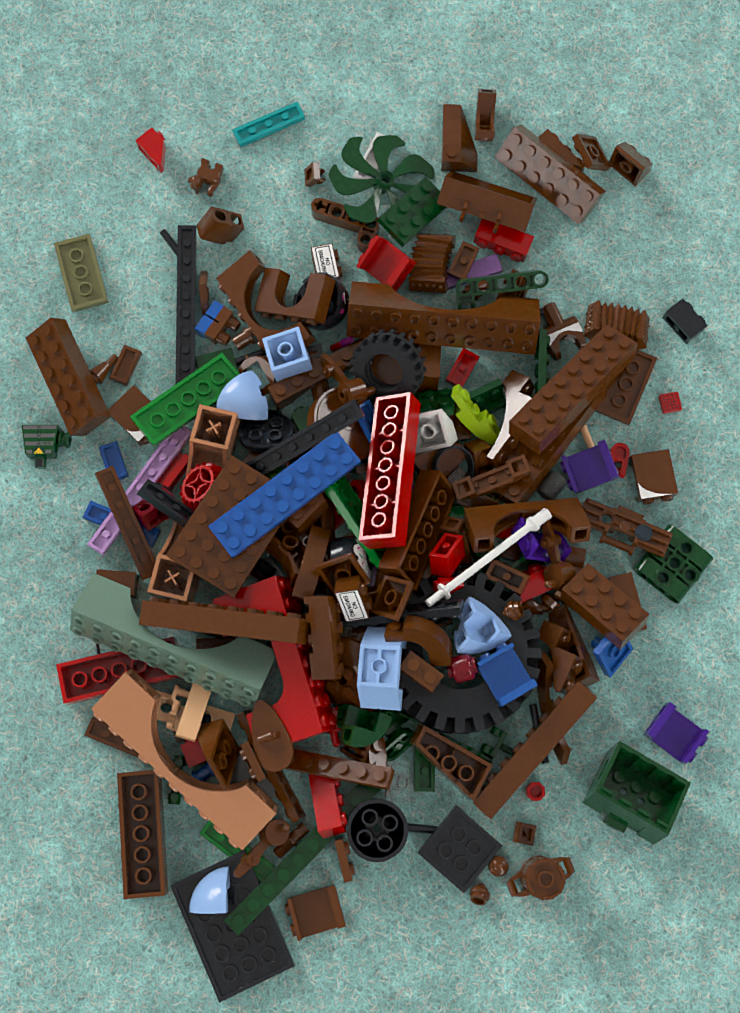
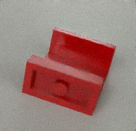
(386, 262)

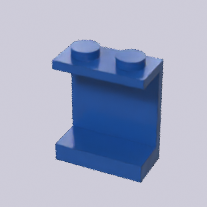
(505, 674)

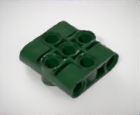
(676, 583)

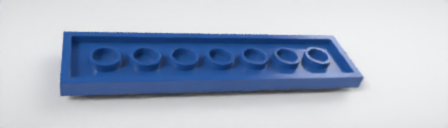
(284, 494)

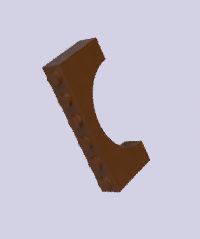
(486, 522)

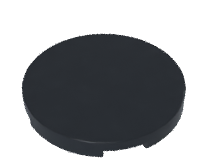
(265, 434)

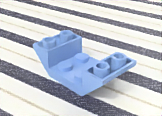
(379, 671)

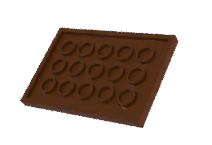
(198, 546)

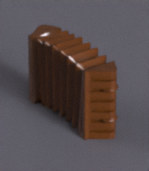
(431, 259)
(625, 320)

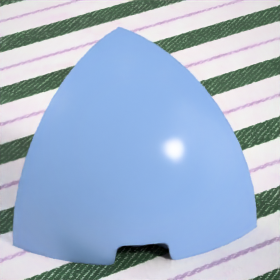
(244, 397)
(479, 629)
(211, 893)

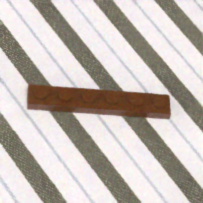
(126, 521)
(341, 769)
(283, 789)

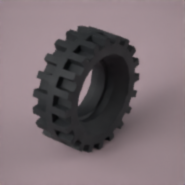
(396, 347)

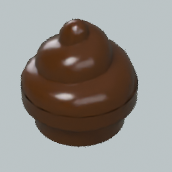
(513, 610)
(498, 866)
(479, 894)

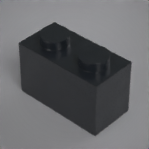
(685, 321)

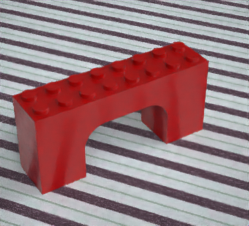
(303, 703)

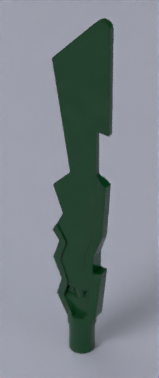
(483, 755)

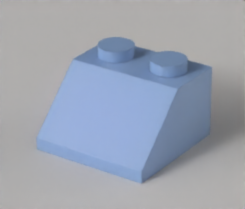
(287, 353)

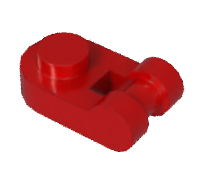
(620, 454)

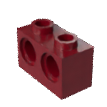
(148, 514)

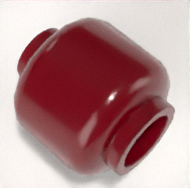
(462, 668)

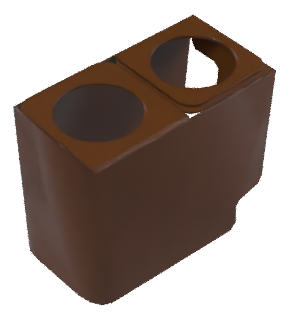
(219, 227)

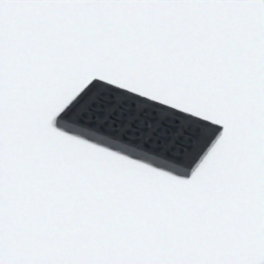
(229, 959)

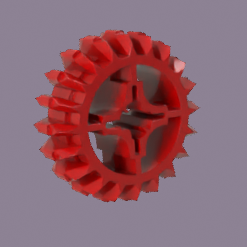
(198, 483)

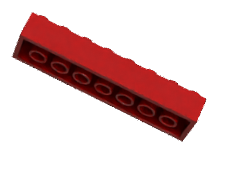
(390, 471)

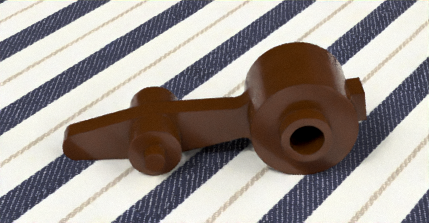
(347, 388)
(559, 571)
(273, 834)

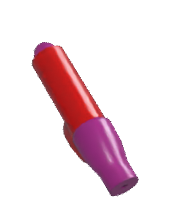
(342, 343)

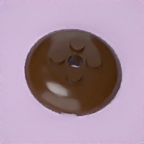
(345, 689)

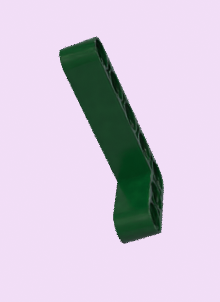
(492, 285)

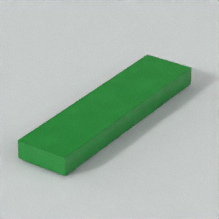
(221, 841)

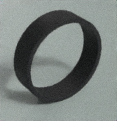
(471, 465)

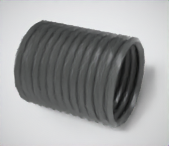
(551, 486)

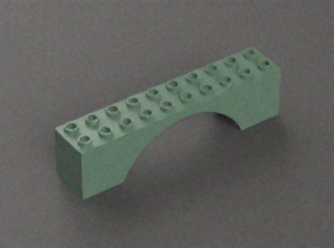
(109, 619)

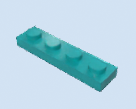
(268, 124)

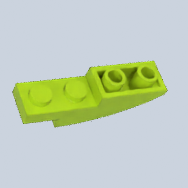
(478, 422)

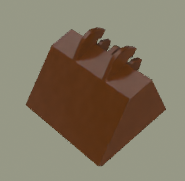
(486, 201)

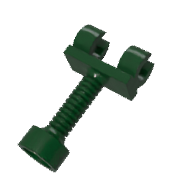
(499, 746)

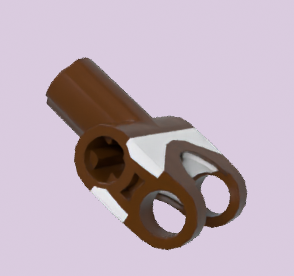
(561, 329)

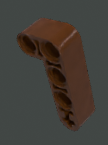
(326, 212)

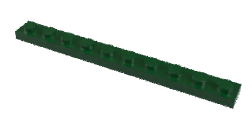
(291, 866)

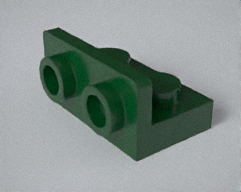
(489, 396)

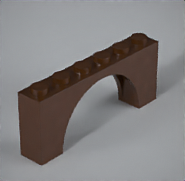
(238, 285)

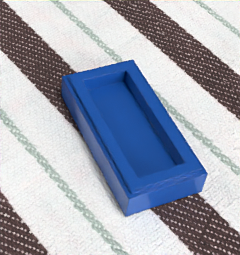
(112, 457)

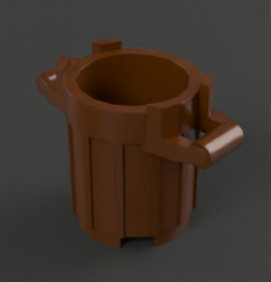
(541, 877)

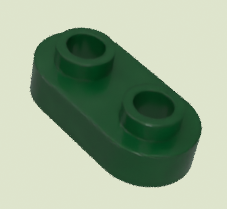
(398, 743)

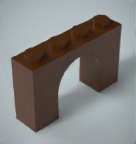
(311, 308)

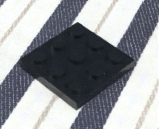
(459, 849)

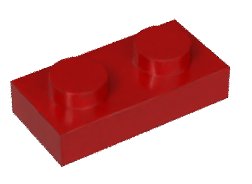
(462, 368)

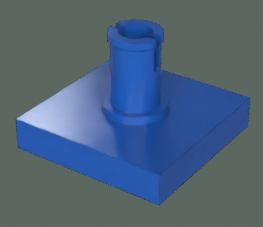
(609, 655)

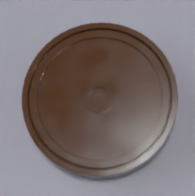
(352, 435)

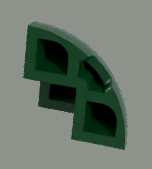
(361, 726)

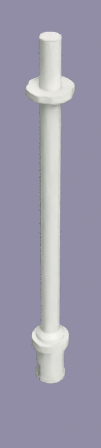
(532, 524)

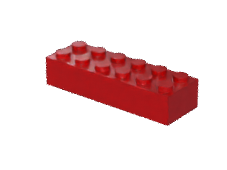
(96, 674)

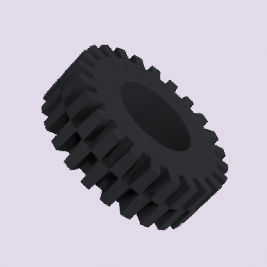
(476, 707)

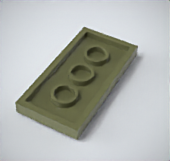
(81, 273)

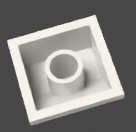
(435, 431)

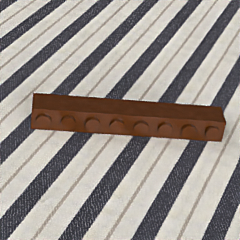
(535, 748)

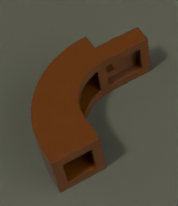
(485, 115)
(424, 633)

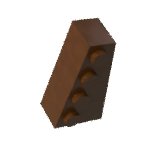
(325, 637)
(457, 764)

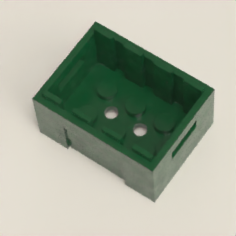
(643, 779)

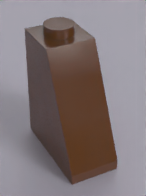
(447, 462)

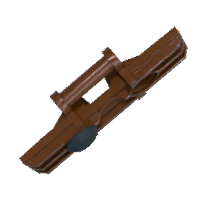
(630, 523)

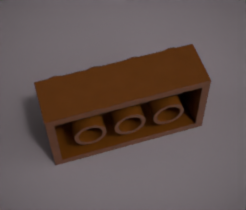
(604, 606)

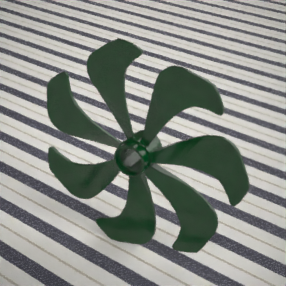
(381, 148)

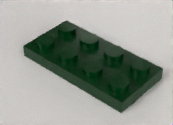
(412, 212)

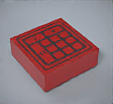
(670, 402)

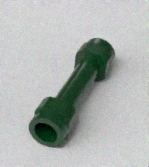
(175, 797)

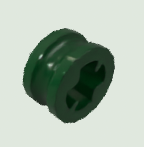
(64, 439)

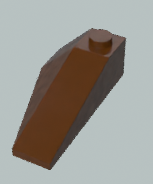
(457, 143)
(576, 646)

